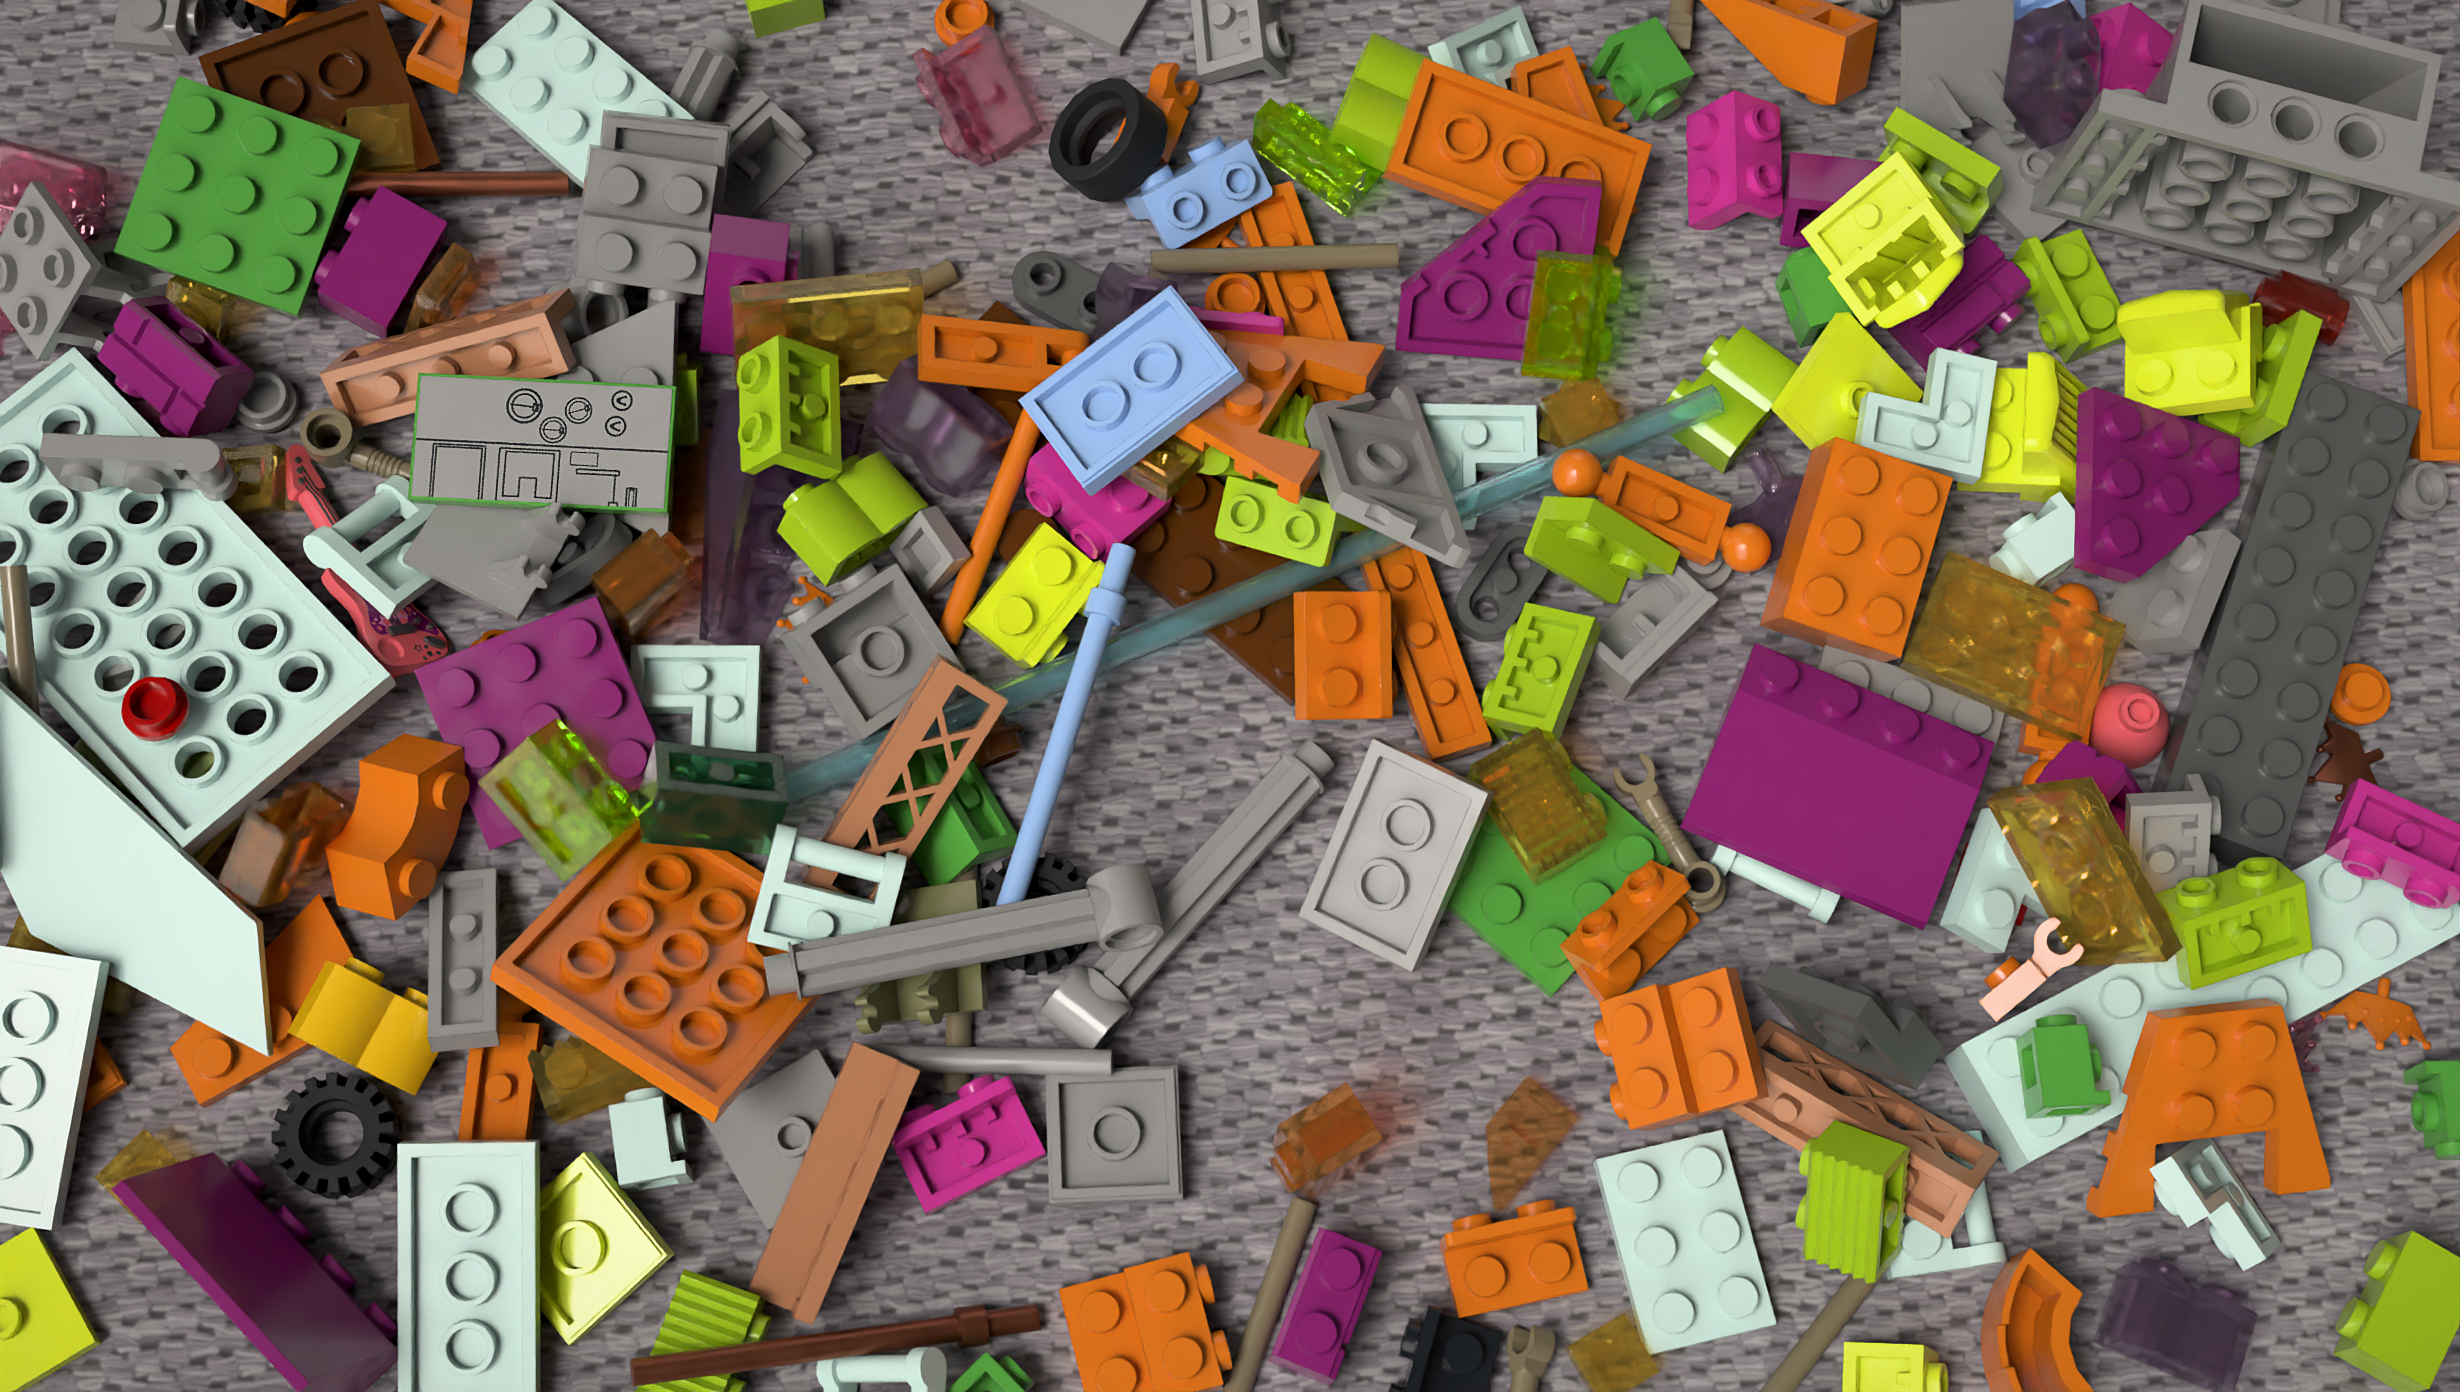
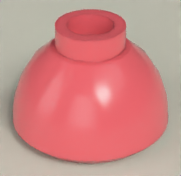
(2129, 724)

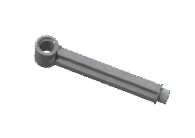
(698, 92)
(1113, 910)
(1098, 998)

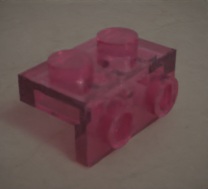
(977, 97)
(73, 184)

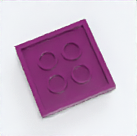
(526, 678)

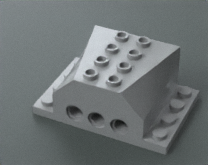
(2268, 152)

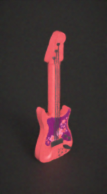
(397, 643)

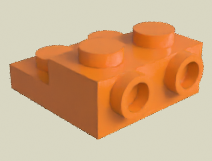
(1680, 1050)
(1146, 1329)

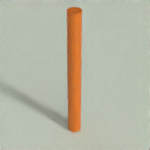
(989, 528)

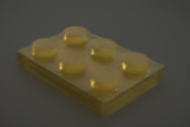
(859, 317)
(2012, 646)
(2084, 871)

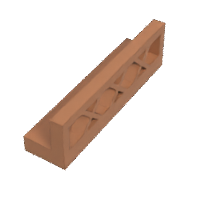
(508, 341)
(891, 760)
(1805, 1106)
(833, 1181)

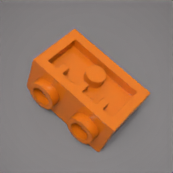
(1344, 655)
(1631, 930)
(1513, 1259)

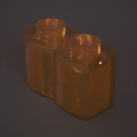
(645, 583)
(284, 843)

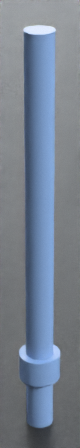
(1103, 610)

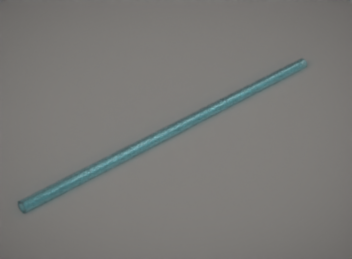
(1268, 587)

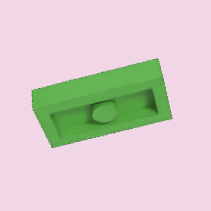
(966, 829)

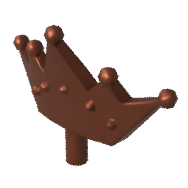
(2346, 759)

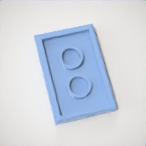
(1131, 390)

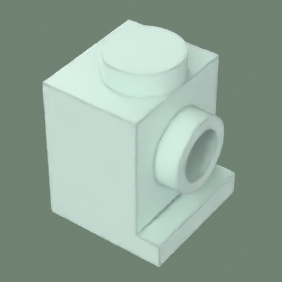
(2039, 545)
(647, 1142)

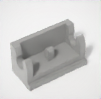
(762, 155)
(1649, 629)

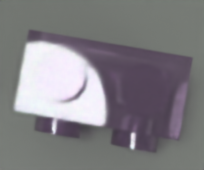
(2052, 72)

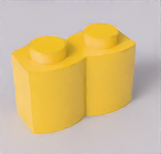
(367, 1024)

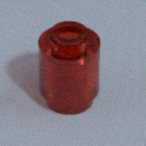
(2291, 293)

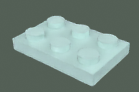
(1684, 1243)

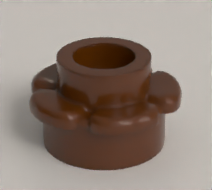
(1000, 744)

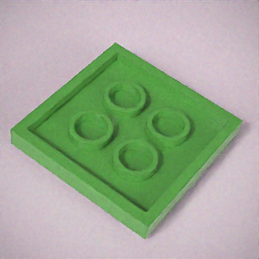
(239, 197)
(1532, 921)

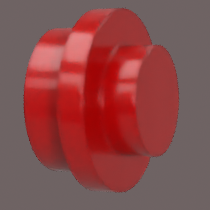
(155, 708)

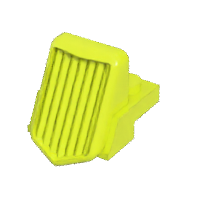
(1889, 244)
(2192, 350)
(2032, 432)

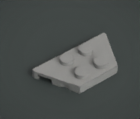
(632, 352)
(1387, 472)

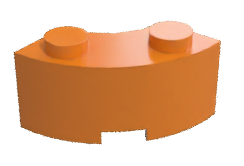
(399, 826)
(2029, 1329)

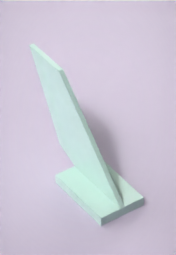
(118, 888)

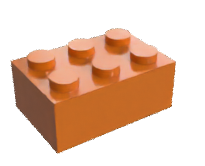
(1856, 550)

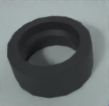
(1128, 160)

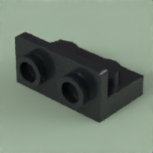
(1447, 1354)

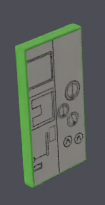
(543, 444)

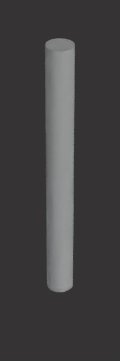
(1003, 1059)

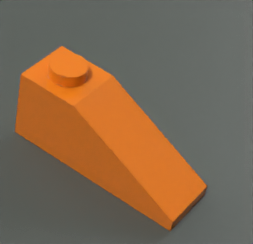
(1804, 43)

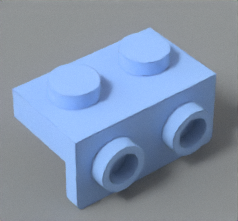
(1202, 193)

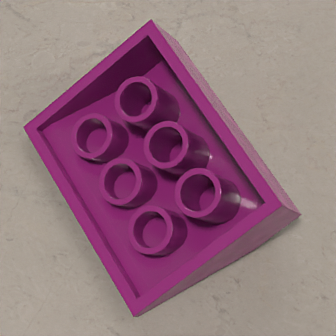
(1838, 785)
(264, 1273)

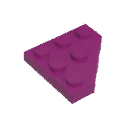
(1479, 287)
(2144, 483)

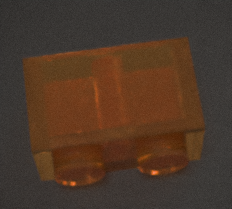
(1324, 1143)

